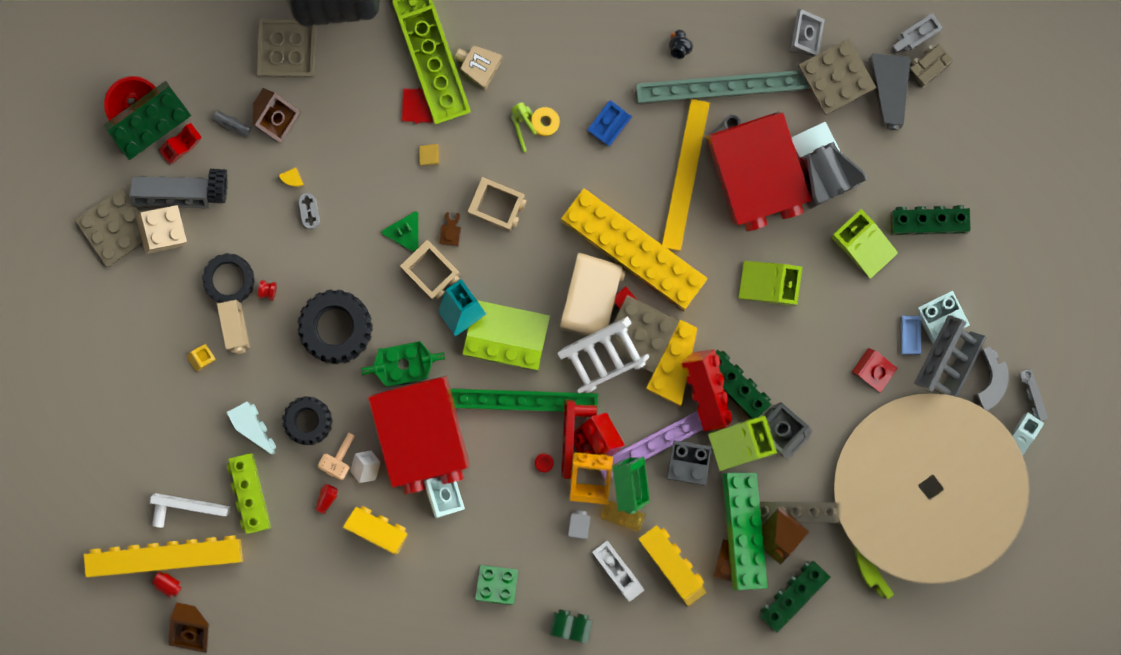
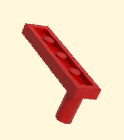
(570, 412)

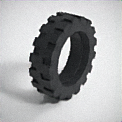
(220, 260)

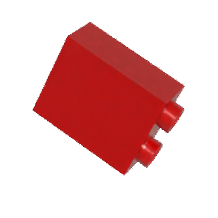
(759, 170)
(420, 434)

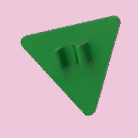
(405, 231)

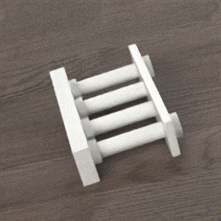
(603, 336)

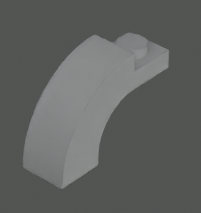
(997, 380)

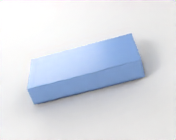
(911, 335)

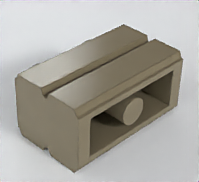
(930, 65)

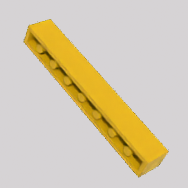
(163, 557)

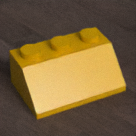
(376, 529)

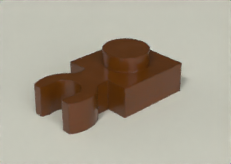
(450, 233)

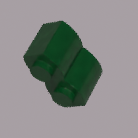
(571, 627)

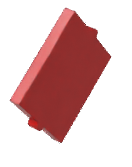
(415, 106)

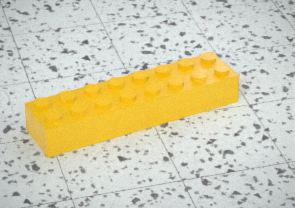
(634, 249)

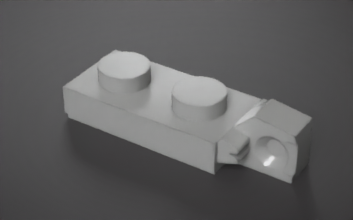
(917, 34)
(1033, 394)

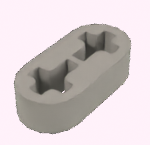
(313, 210)

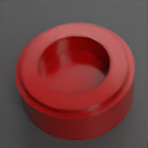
(544, 463)

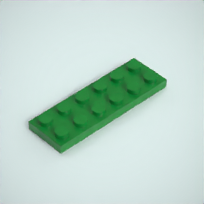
(744, 531)

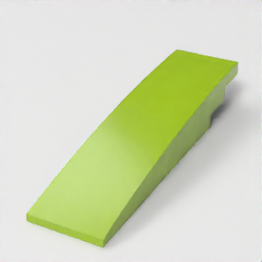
(432, 59)

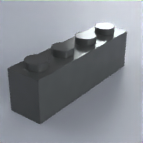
(169, 192)

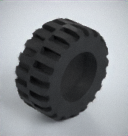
(316, 308)

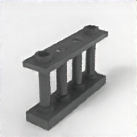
(940, 353)

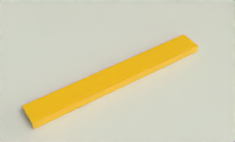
(685, 174)

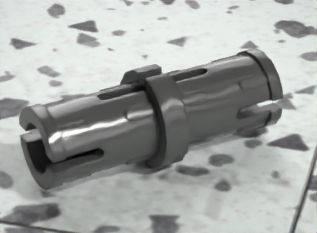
(231, 124)

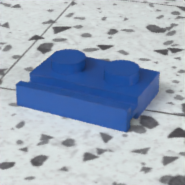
(609, 123)

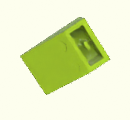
(865, 243)
(770, 283)
(742, 443)

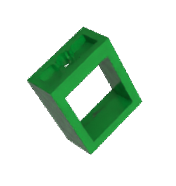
(631, 484)

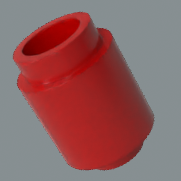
(167, 584)

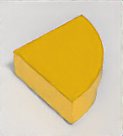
(292, 178)

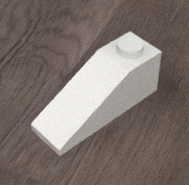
(618, 571)

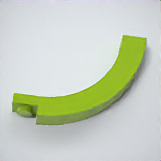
(872, 576)

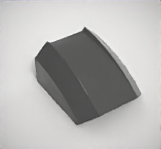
(786, 429)

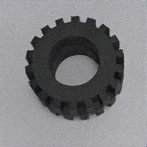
(295, 409)

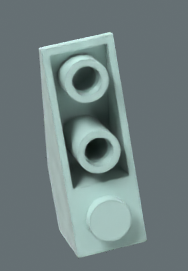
(247, 423)
(1026, 431)

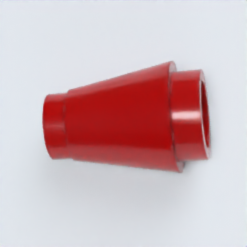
(326, 497)

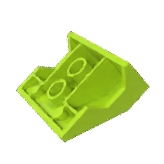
(507, 336)

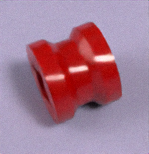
(267, 290)

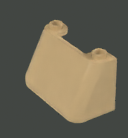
(591, 295)

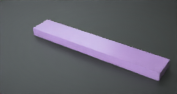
(660, 440)

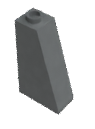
(891, 83)

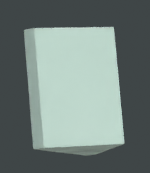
(443, 498)

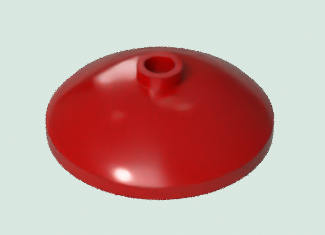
(122, 90)

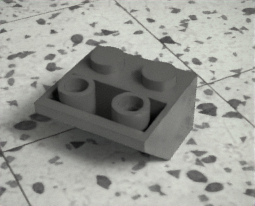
(689, 462)

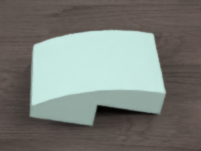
(812, 139)

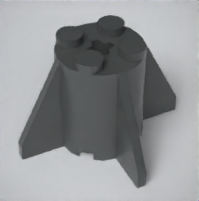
(829, 174)

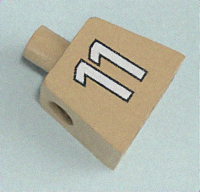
(479, 65)

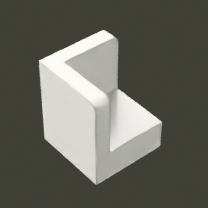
(365, 466)

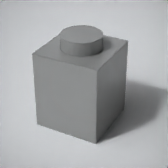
(579, 525)

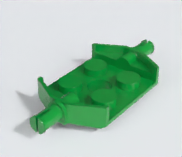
(387, 362)

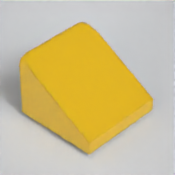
(429, 154)
(200, 357)

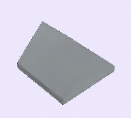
(806, 33)

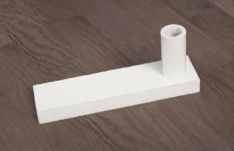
(162, 501)

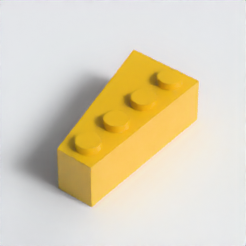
(669, 376)
(672, 565)

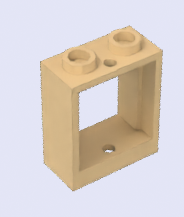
(479, 195)
(416, 257)
(233, 326)

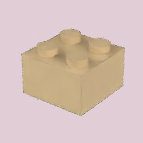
(161, 229)

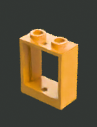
(598, 493)

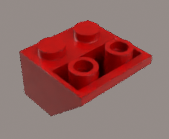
(598, 436)

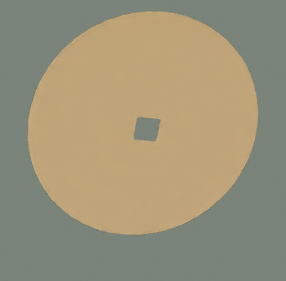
(963, 524)

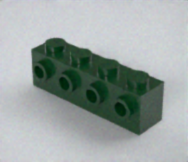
(930, 221)
(740, 389)
(795, 596)

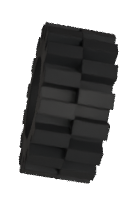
(217, 185)

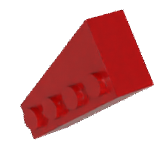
(708, 389)

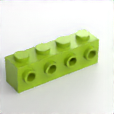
(249, 493)

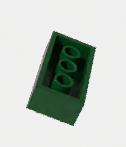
(147, 120)

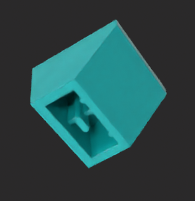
(460, 308)

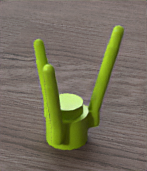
(522, 113)

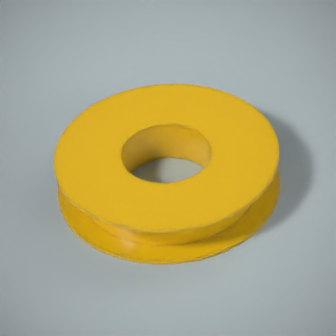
(551, 115)

